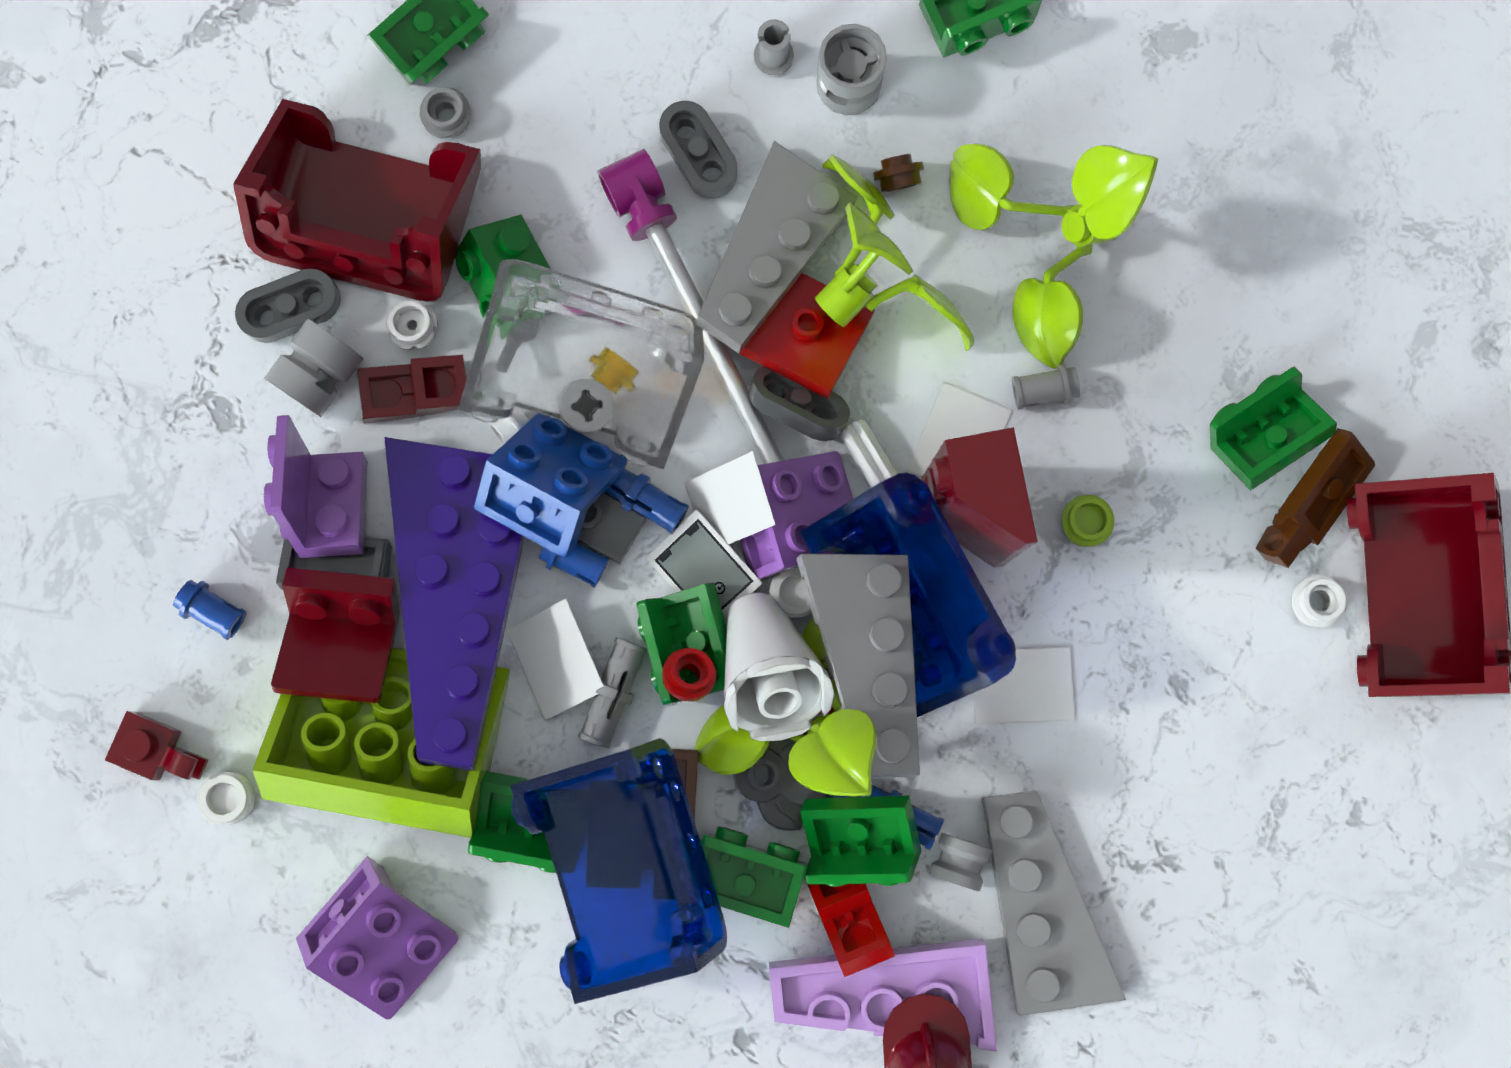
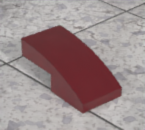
(411, 389)

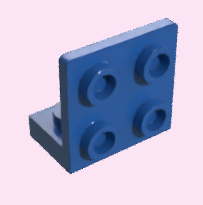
(547, 482)

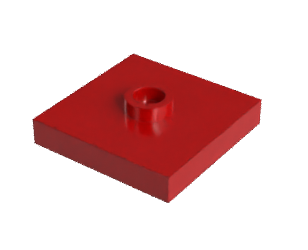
(805, 341)

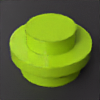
(1087, 520)

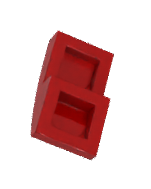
(852, 926)

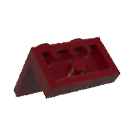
(336, 635)

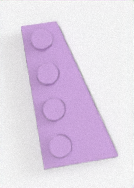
(819, 996)

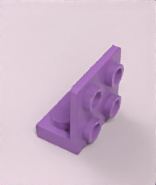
(316, 496)
(798, 496)
(374, 941)

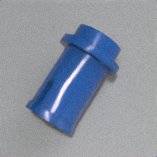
(579, 563)
(209, 609)

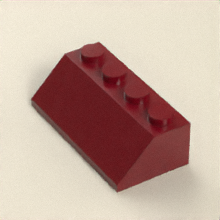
(984, 495)

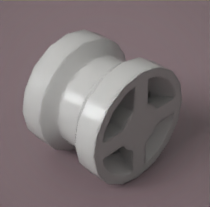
(575, 398)
(960, 862)

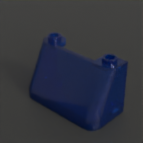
(954, 624)
(625, 869)

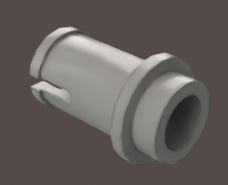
(773, 51)
(1046, 387)

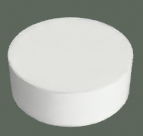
(791, 593)
(225, 798)

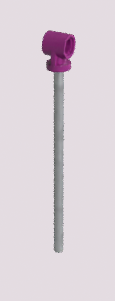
(634, 188)

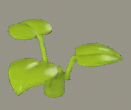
(1110, 191)
(852, 285)
(830, 759)

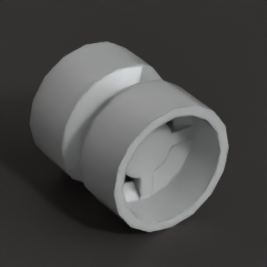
(850, 69)
(314, 367)

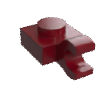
(151, 748)

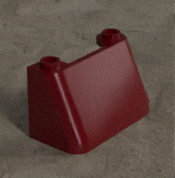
(354, 208)
(1434, 587)

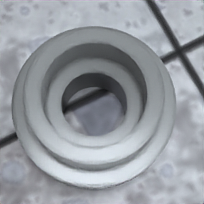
(442, 99)

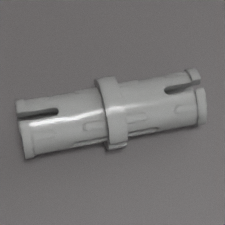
(614, 694)

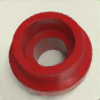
(699, 664)

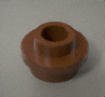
(898, 173)

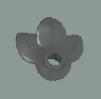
(782, 794)

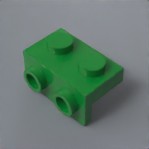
(968, 24)
(424, 32)
(489, 245)
(1269, 429)
(684, 621)
(498, 833)
(861, 840)
(754, 879)

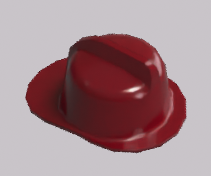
(926, 1034)

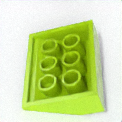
(365, 758)

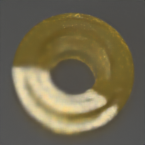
(613, 371)

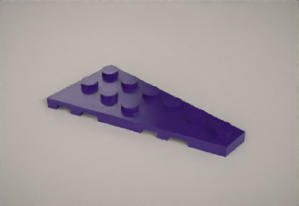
(454, 594)

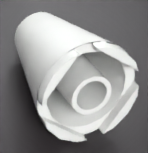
(767, 673)

